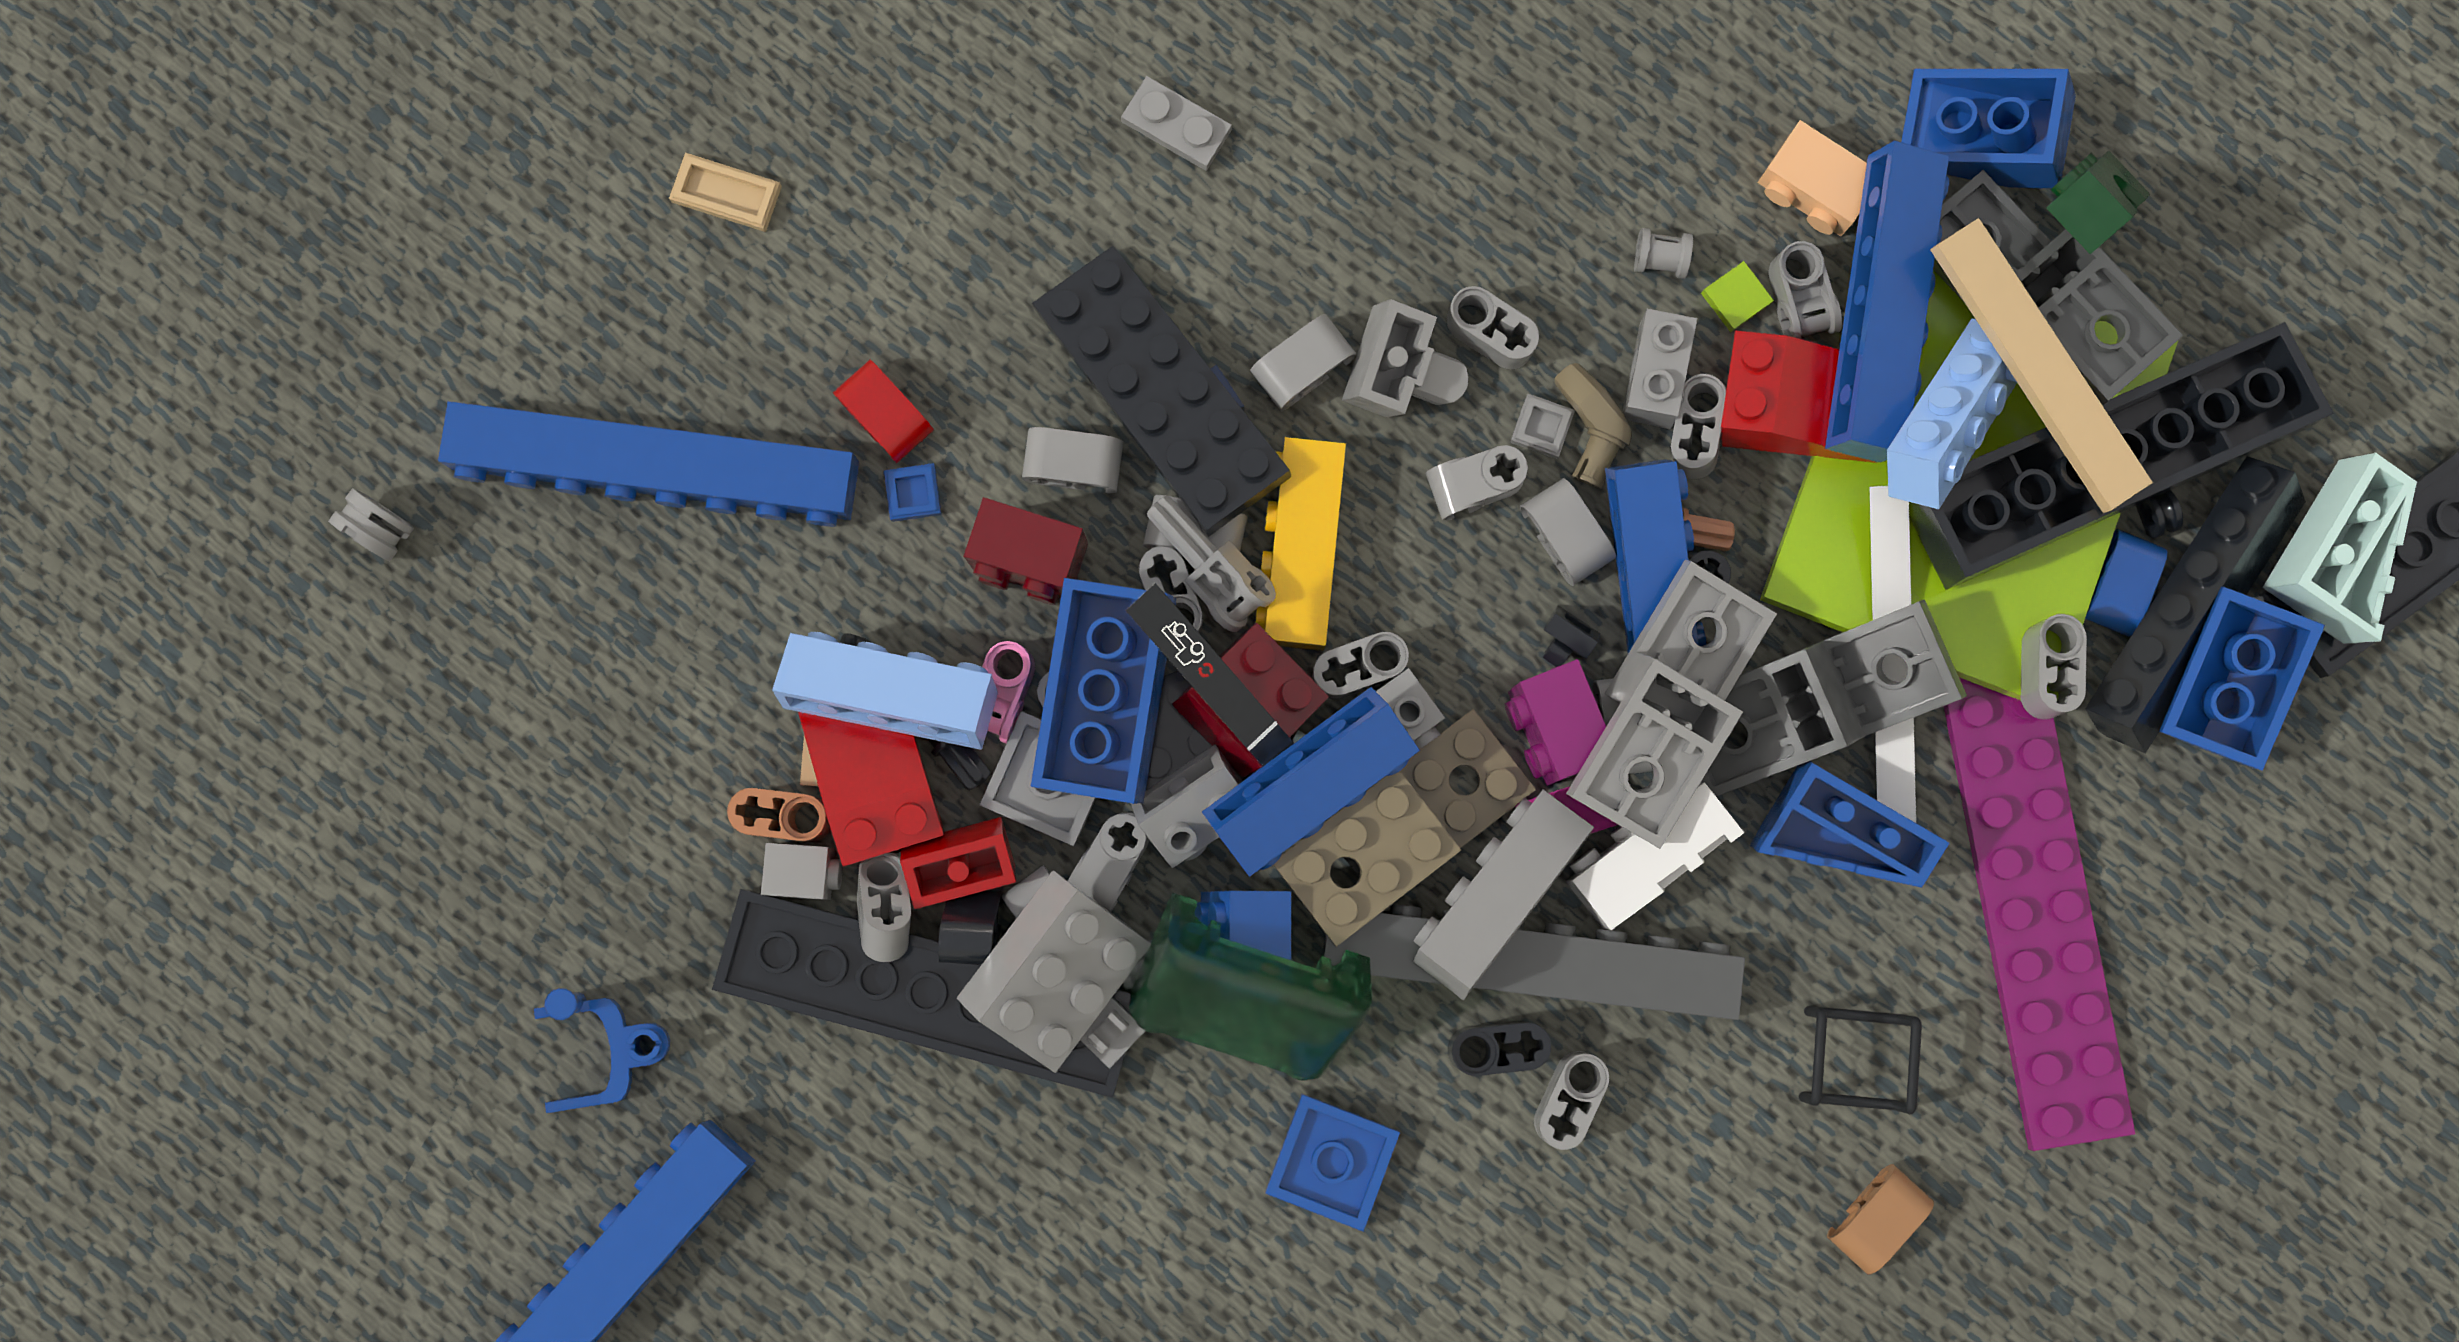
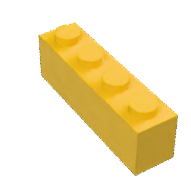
(1303, 544)

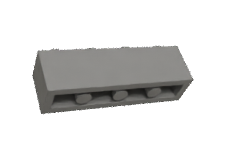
(1502, 894)

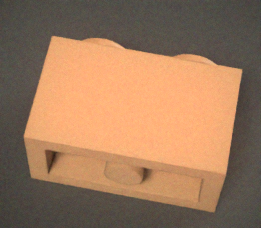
(1816, 179)

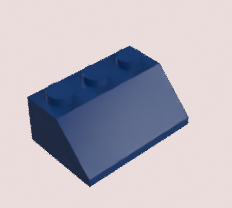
(2241, 678)

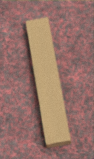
(2041, 366)

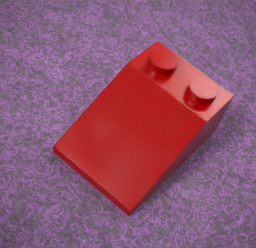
(1780, 395)
(870, 787)

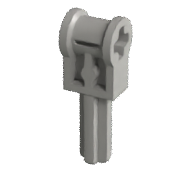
(1219, 573)

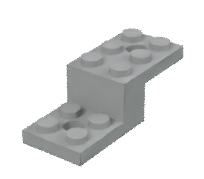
(1672, 704)

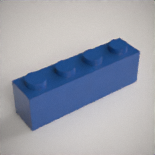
(1648, 537)
(1311, 781)

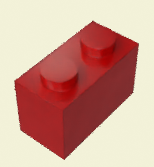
(958, 863)

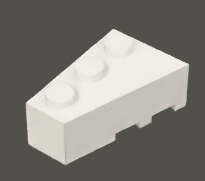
(1637, 872)

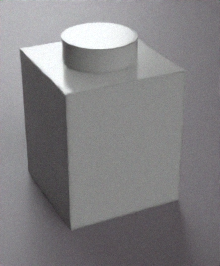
(800, 871)

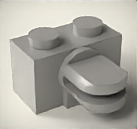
(1399, 364)

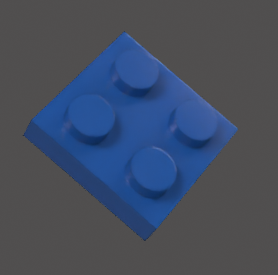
(1332, 1162)

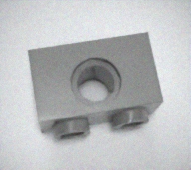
(1659, 368)

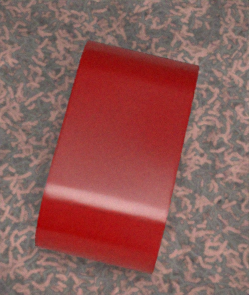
(883, 411)

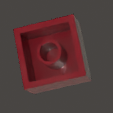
(1024, 550)
(1271, 678)

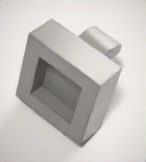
(1112, 1033)

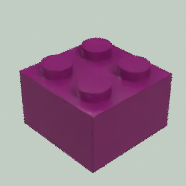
(1557, 720)

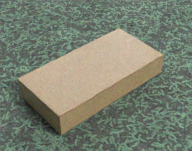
(725, 192)

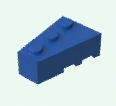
(1845, 829)

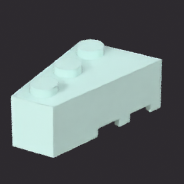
(2346, 548)

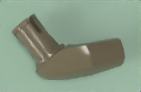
(1601, 417)

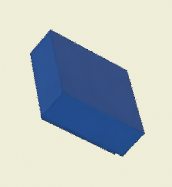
(912, 492)

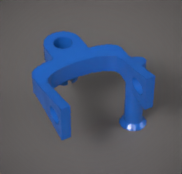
(623, 1043)

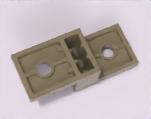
(1404, 828)

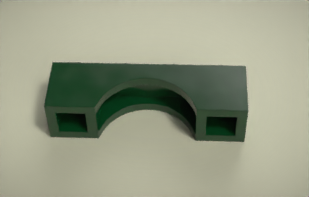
(2096, 199)

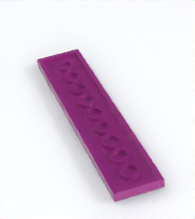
(2038, 921)

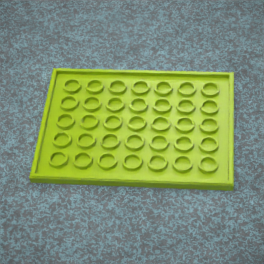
(1826, 546)

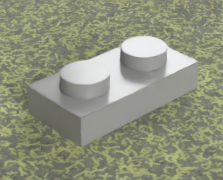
(1176, 123)

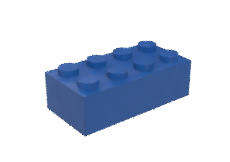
(1099, 697)

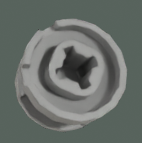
(366, 529)

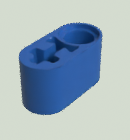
(2126, 583)

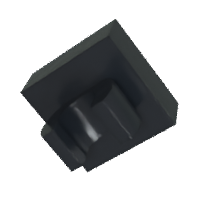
(1569, 635)

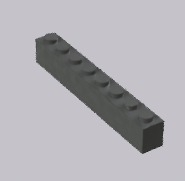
(1570, 966)

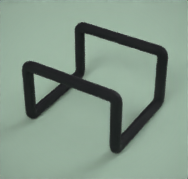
(1817, 1097)

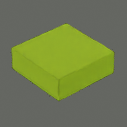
(1737, 296)

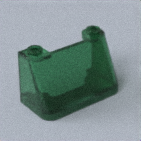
(1247, 998)

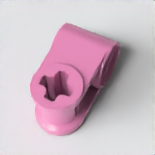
(1010, 692)

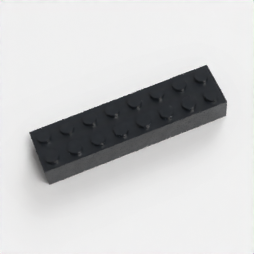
(2174, 426)

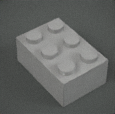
(1053, 972)

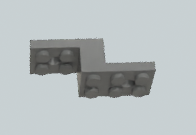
(2068, 288)
(1835, 696)

